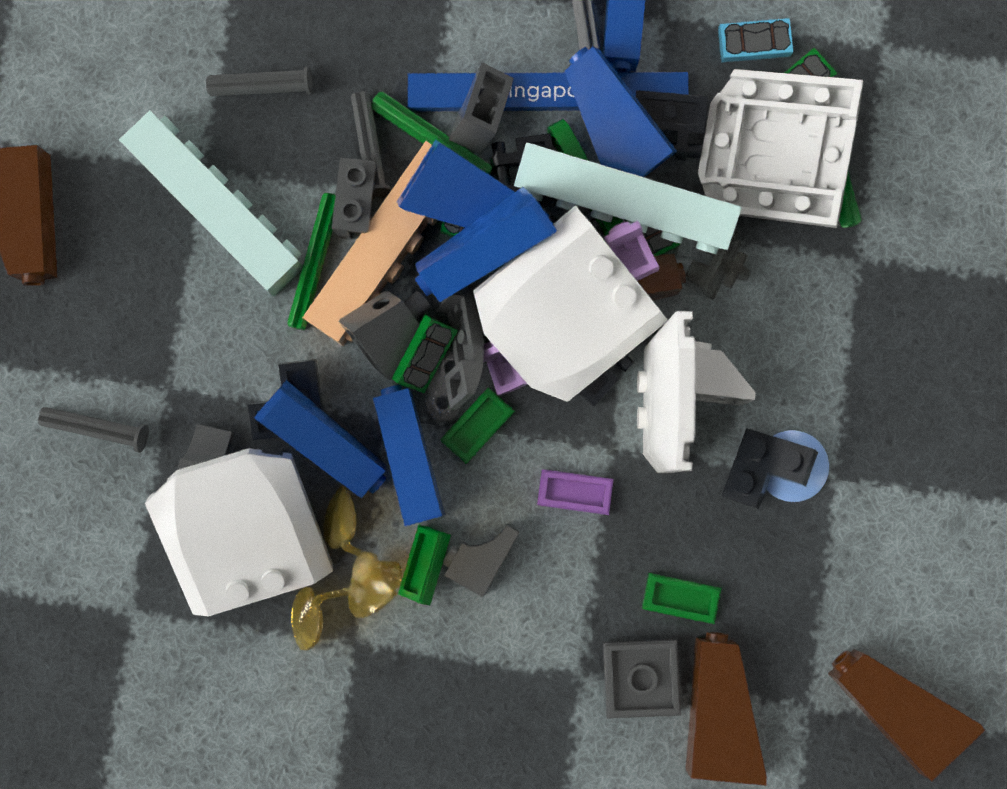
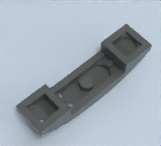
(467, 346)

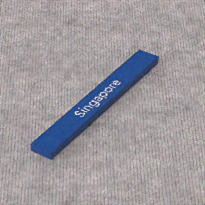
(527, 91)

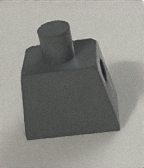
(385, 328)

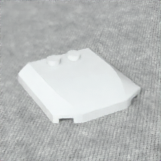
(781, 145)
(565, 309)
(668, 396)
(239, 530)

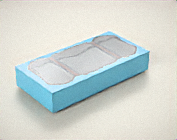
(755, 40)

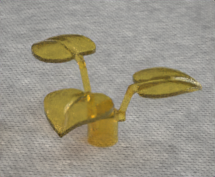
(372, 579)

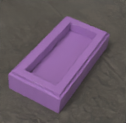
(575, 492)

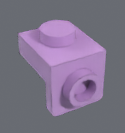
(632, 249)
(502, 372)

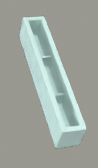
(628, 197)
(211, 203)

